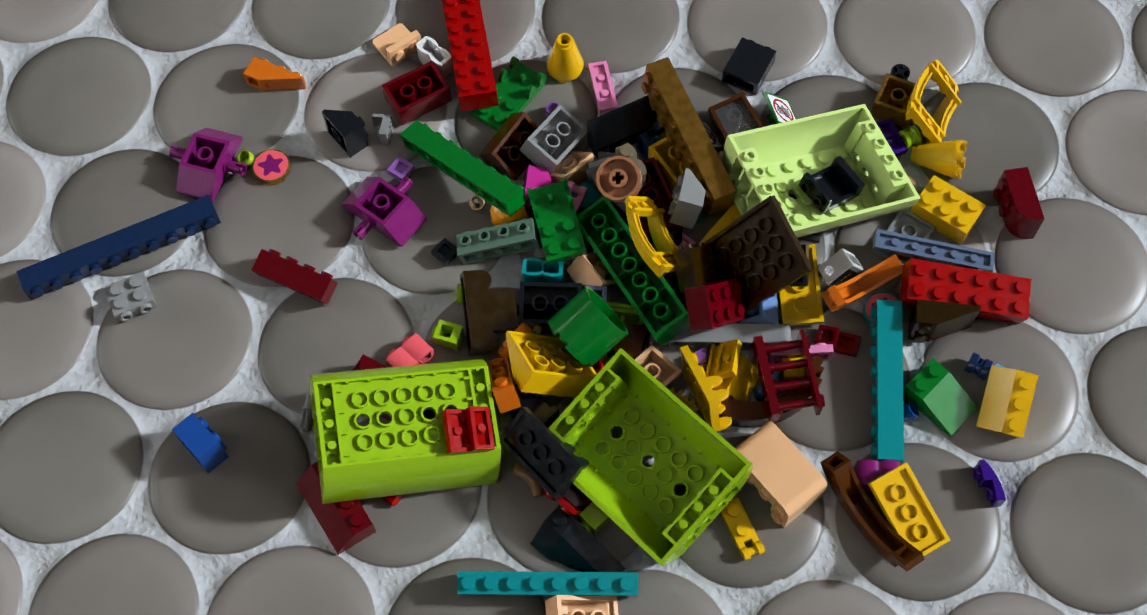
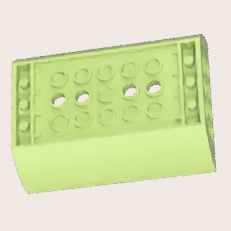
(778, 155)

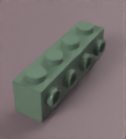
(498, 241)

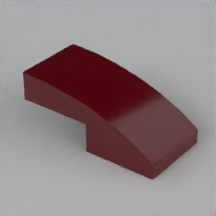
(842, 342)

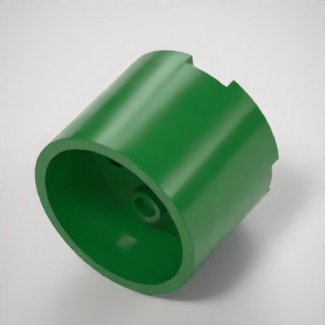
(588, 327)

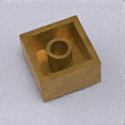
(893, 100)

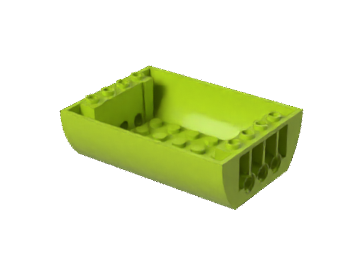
(408, 451)

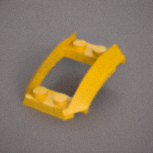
(933, 127)
(660, 261)

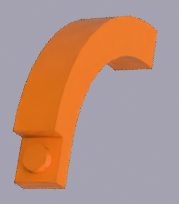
(862, 284)

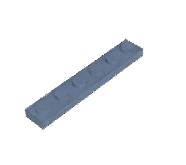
(932, 250)

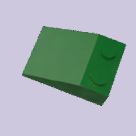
(940, 397)

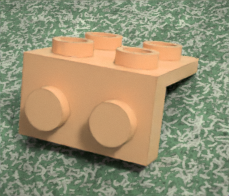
(397, 43)

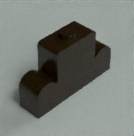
(486, 311)

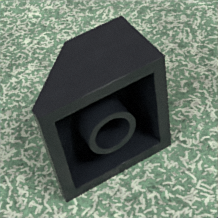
(346, 130)

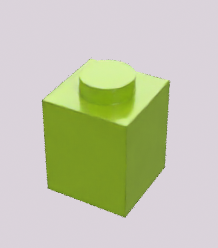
(593, 519)

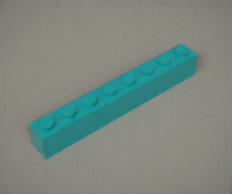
(888, 381)
(547, 583)

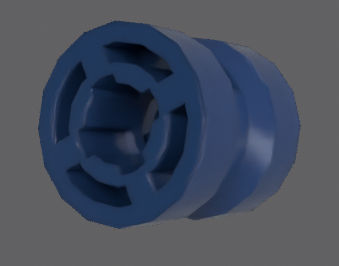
(978, 366)

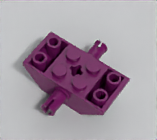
(206, 162)
(385, 209)

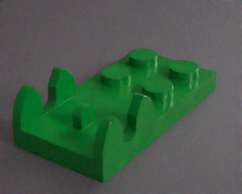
(514, 92)
(557, 222)

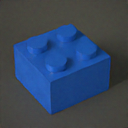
(201, 442)

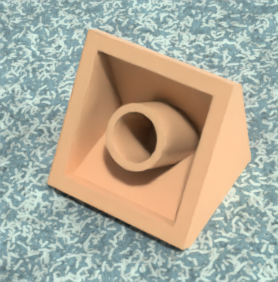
(573, 167)

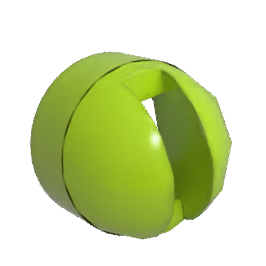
(245, 155)

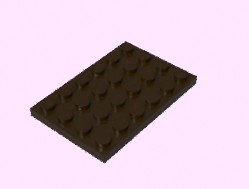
(760, 253)

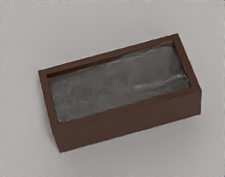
(733, 116)

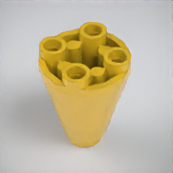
(565, 59)
(942, 157)

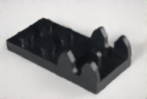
(542, 453)

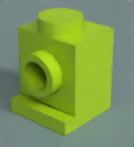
(450, 329)

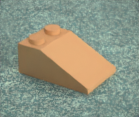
(581, 605)

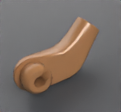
(535, 487)

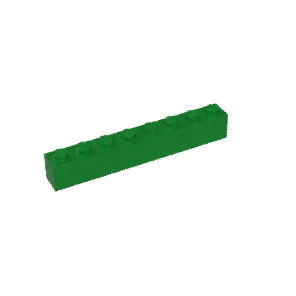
(464, 168)

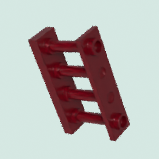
(771, 388)

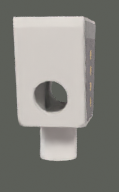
(839, 268)

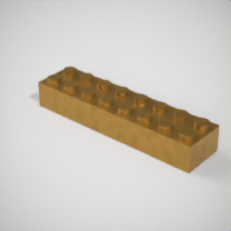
(687, 134)

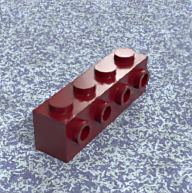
(294, 276)

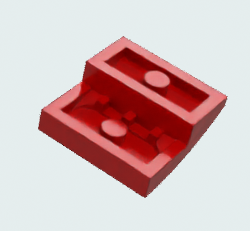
(468, 430)

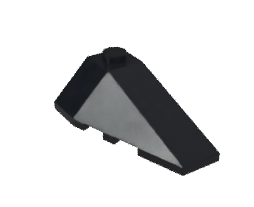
(569, 543)

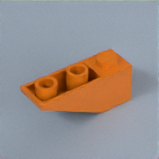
(271, 77)
(503, 385)

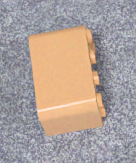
(781, 473)

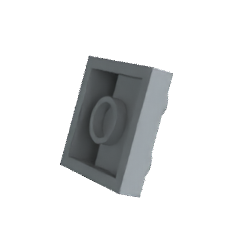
(130, 297)

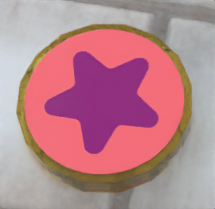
(271, 166)

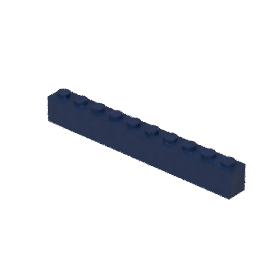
(118, 247)

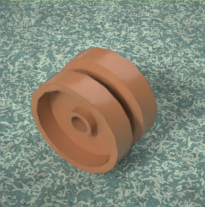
(611, 170)

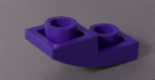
(987, 478)

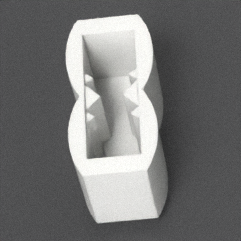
(429, 51)

